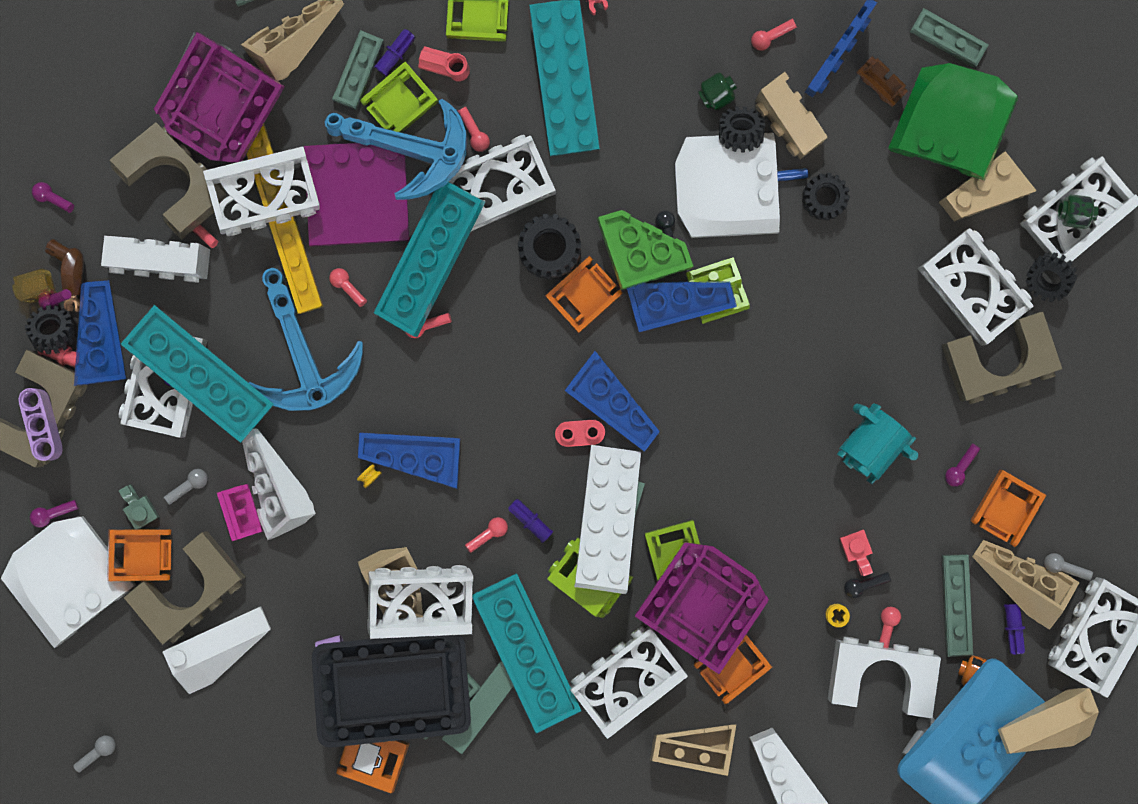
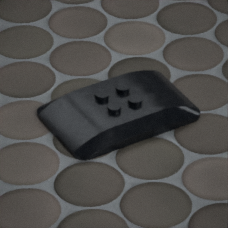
(390, 689)

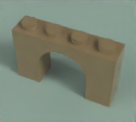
(158, 148)
(1037, 360)
(59, 384)
(219, 577)

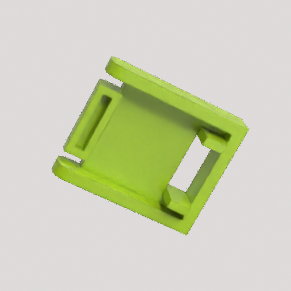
(479, 21)
(395, 103)
(664, 553)

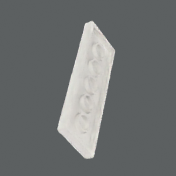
(608, 520)

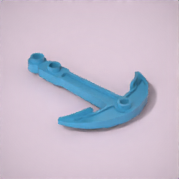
(426, 150)
(305, 365)

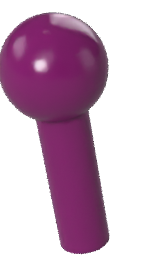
(43, 192)
(54, 299)
(955, 475)
(41, 517)

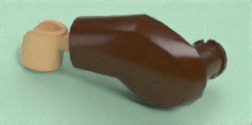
(71, 270)

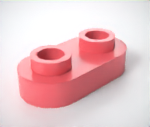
(580, 433)

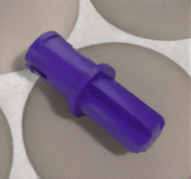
(395, 52)
(530, 520)
(1014, 629)

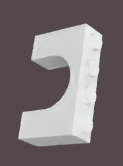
(854, 658)

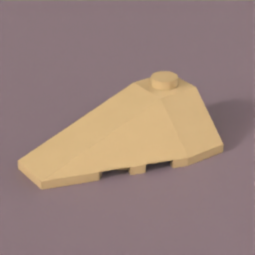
(1030, 586)
(1054, 724)

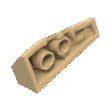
(284, 47)
(394, 560)

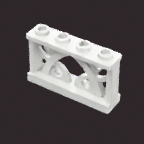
(281, 161)
(531, 191)
(1114, 209)
(976, 322)
(177, 414)
(447, 624)
(1108, 672)
(619, 715)

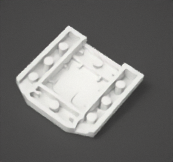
(726, 189)
(63, 578)

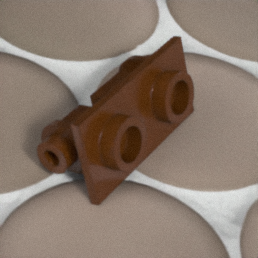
(890, 89)

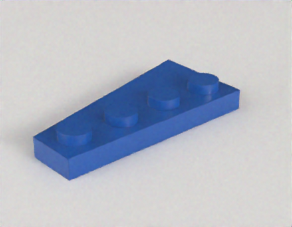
(846, 43)
(671, 302)
(98, 341)
(608, 399)
(417, 455)

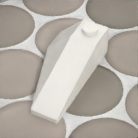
(280, 494)
(209, 654)

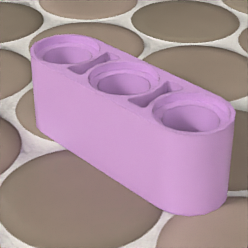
(31, 415)

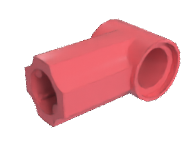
(442, 62)

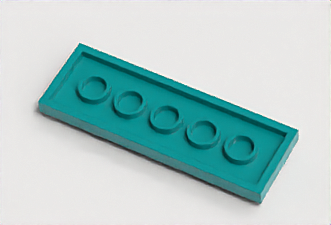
(564, 77)
(429, 258)
(197, 373)
(526, 653)

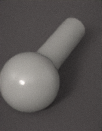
(196, 479)
(1056, 563)
(922, 725)
(104, 746)

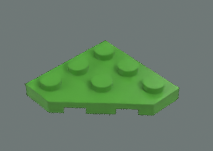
(641, 250)

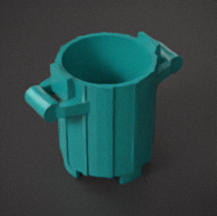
(876, 443)

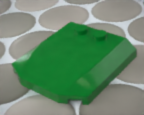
(955, 118)

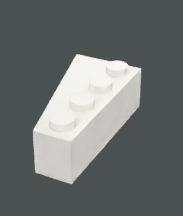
(155, 257)
(783, 772)

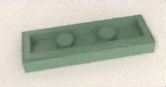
(949, 38)
(358, 70)

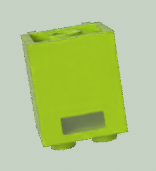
(594, 601)

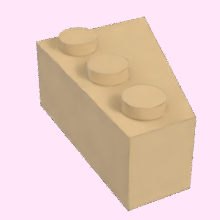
(790, 117)
(1001, 185)
(696, 749)

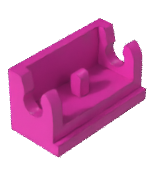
(239, 512)

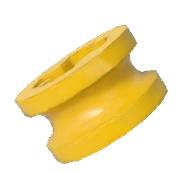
(369, 476)
(845, 616)

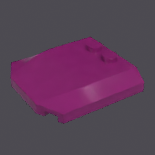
(217, 101)
(704, 604)

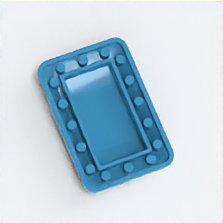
(962, 751)

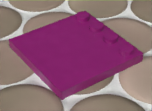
(357, 195)

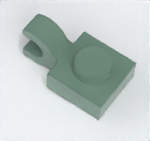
(140, 510)

